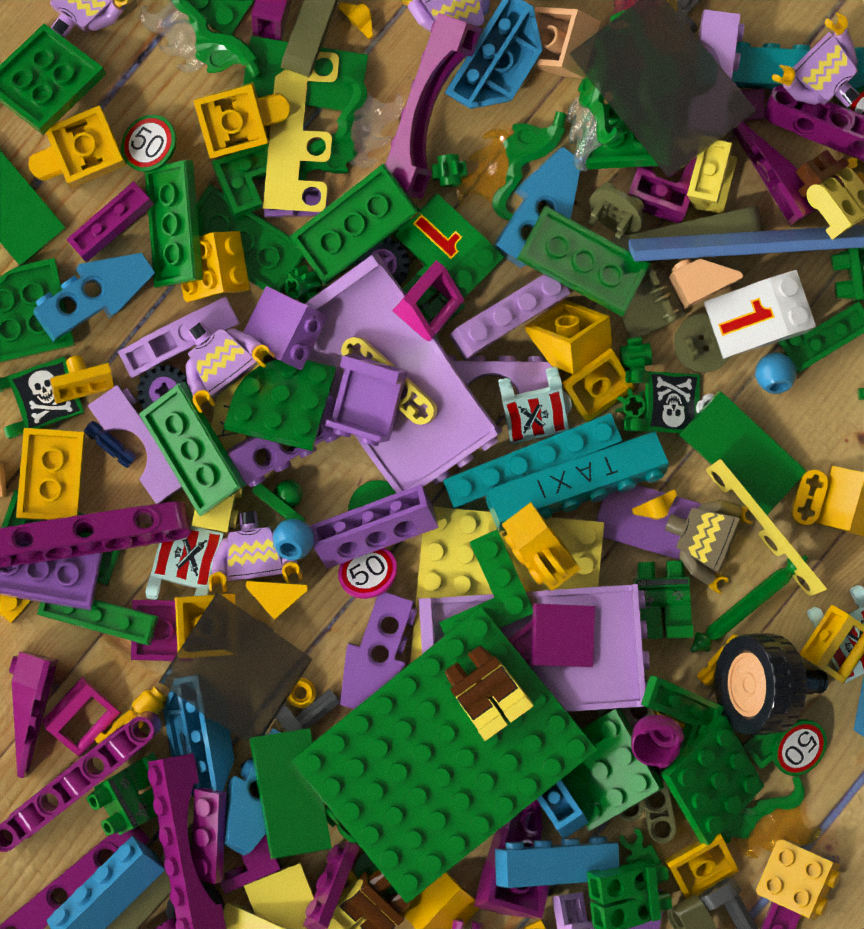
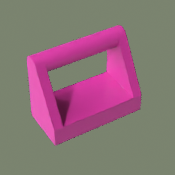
(411, 314)
(68, 707)

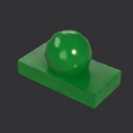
(285, 497)

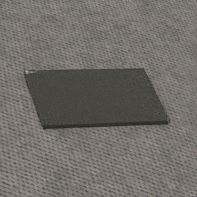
(662, 83)

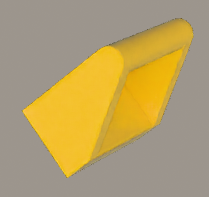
(828, 638)

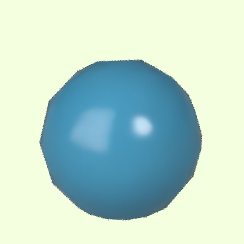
(775, 373)
(293, 539)

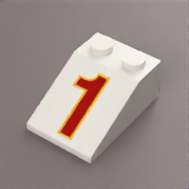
(760, 314)

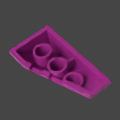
(776, 174)
(30, 693)
(518, 901)

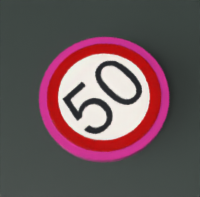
(368, 574)

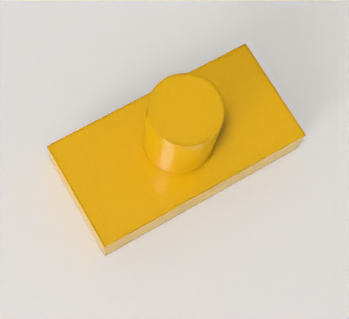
(81, 380)

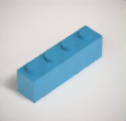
(553, 863)
(109, 888)

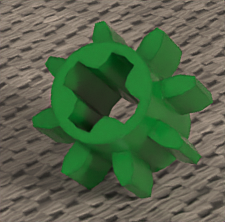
(449, 170)
(303, 284)
(635, 354)
(637, 399)

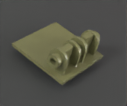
(653, 304)

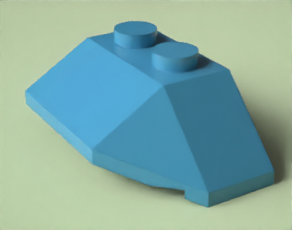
(501, 58)
(208, 740)

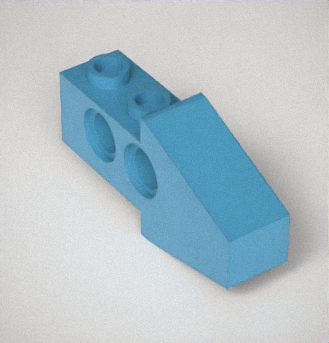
(551, 183)
(118, 283)
(562, 810)
(243, 812)

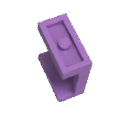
(285, 327)
(367, 399)

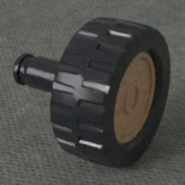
(764, 683)

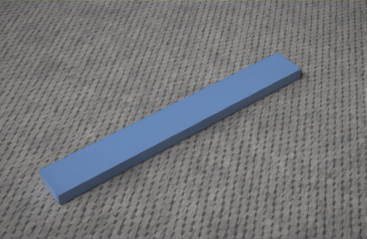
(743, 243)

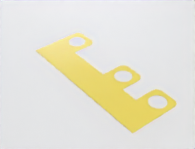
(289, 144)
(770, 529)

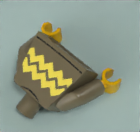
(707, 538)

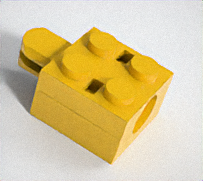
(238, 118)
(79, 152)
(539, 548)

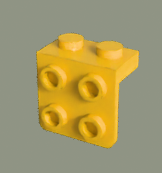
(222, 267)
(798, 879)

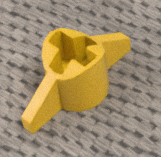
(359, 16)
(657, 507)

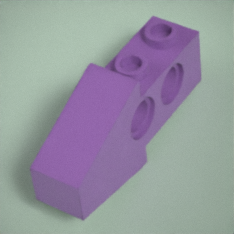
(361, 672)

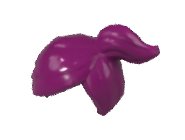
(656, 740)

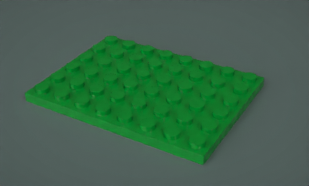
(420, 778)

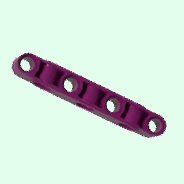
(821, 123)
(109, 531)
(78, 779)
(41, 907)

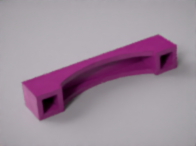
(447, 46)
(172, 787)

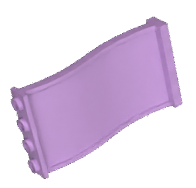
(416, 454)
(618, 634)

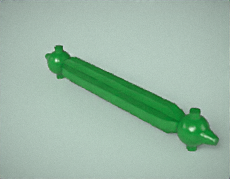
(744, 607)

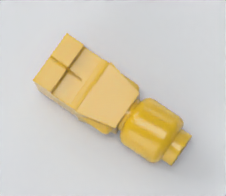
(148, 700)

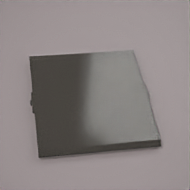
(235, 669)

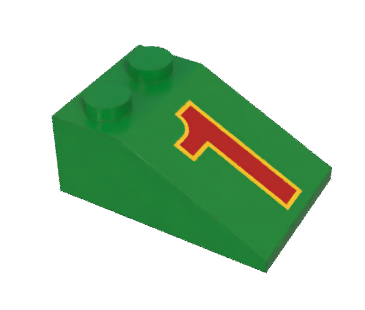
(451, 240)

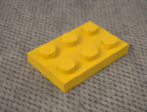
(50, 474)

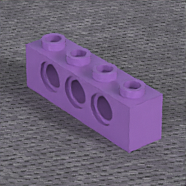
(277, 458)
(374, 526)

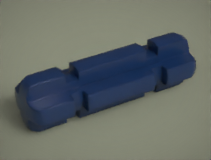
(110, 444)

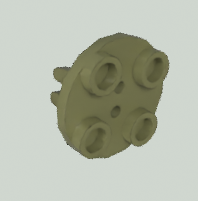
(616, 210)
(690, 348)

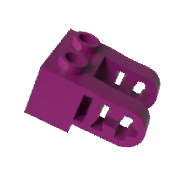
(661, 196)

